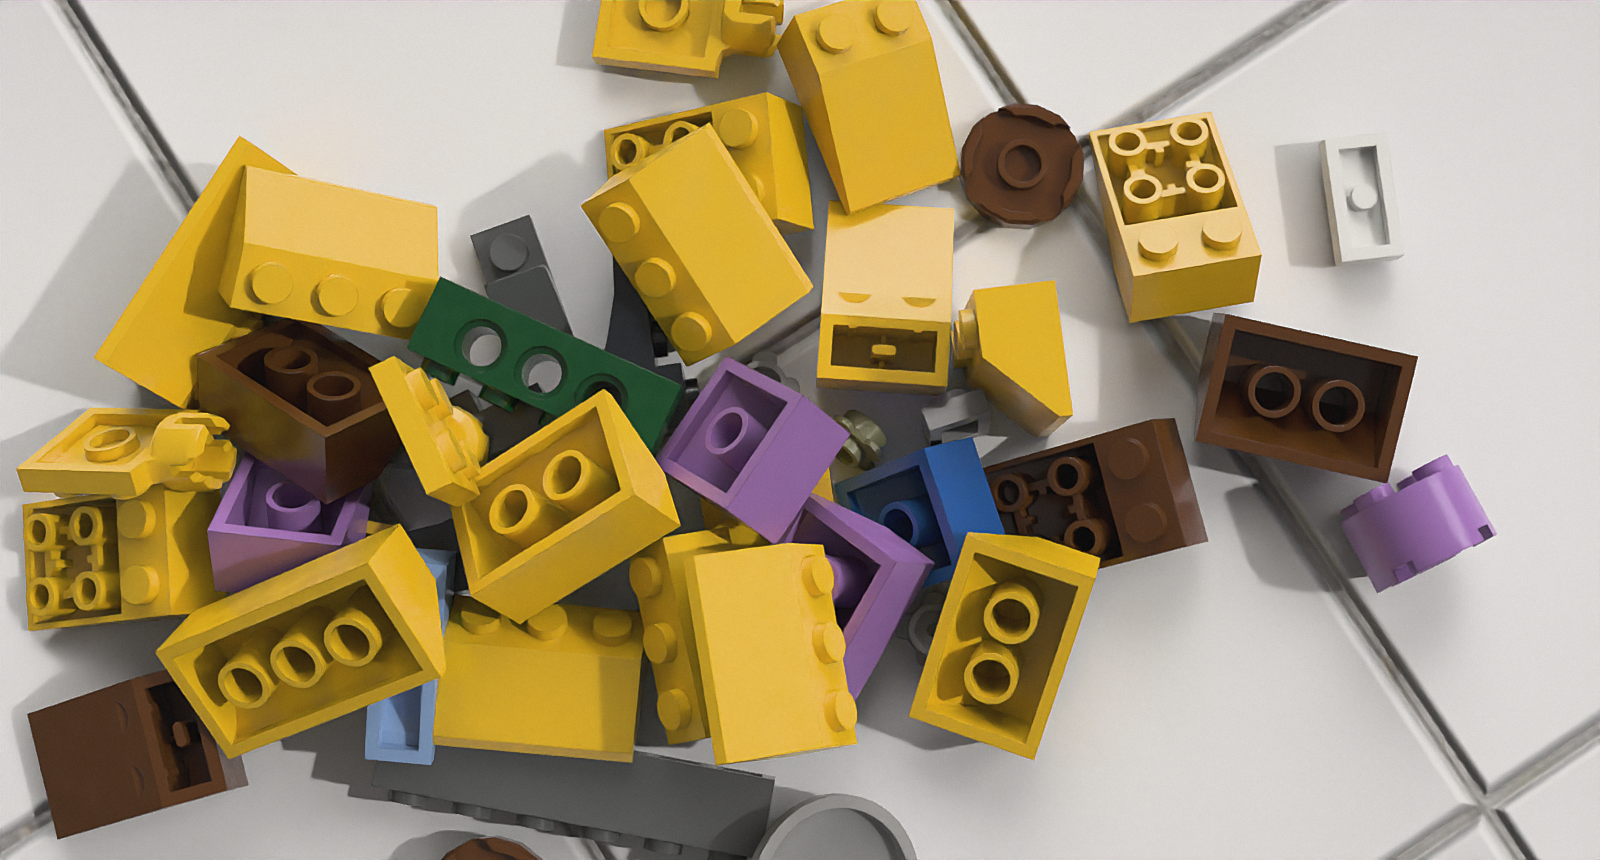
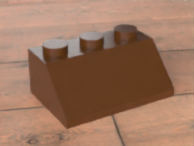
(1302, 397)
(301, 405)

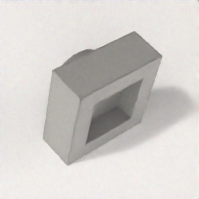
(956, 416)

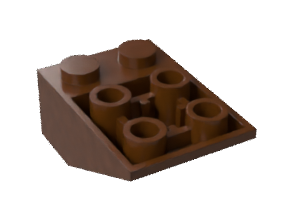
(1104, 494)
(127, 754)

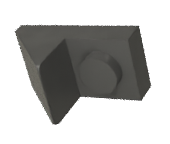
(519, 272)

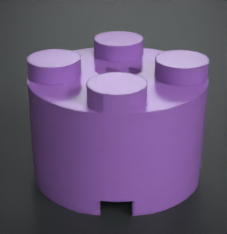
(1417, 526)

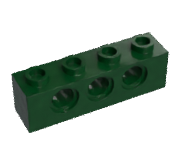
(460, 316)

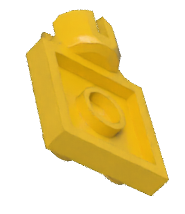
(685, 34)
(439, 438)
(129, 450)

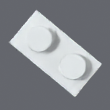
(1361, 199)

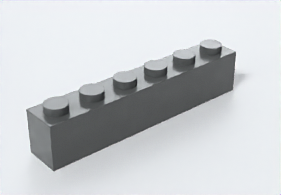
(652, 797)

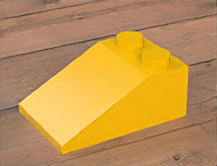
(872, 98)

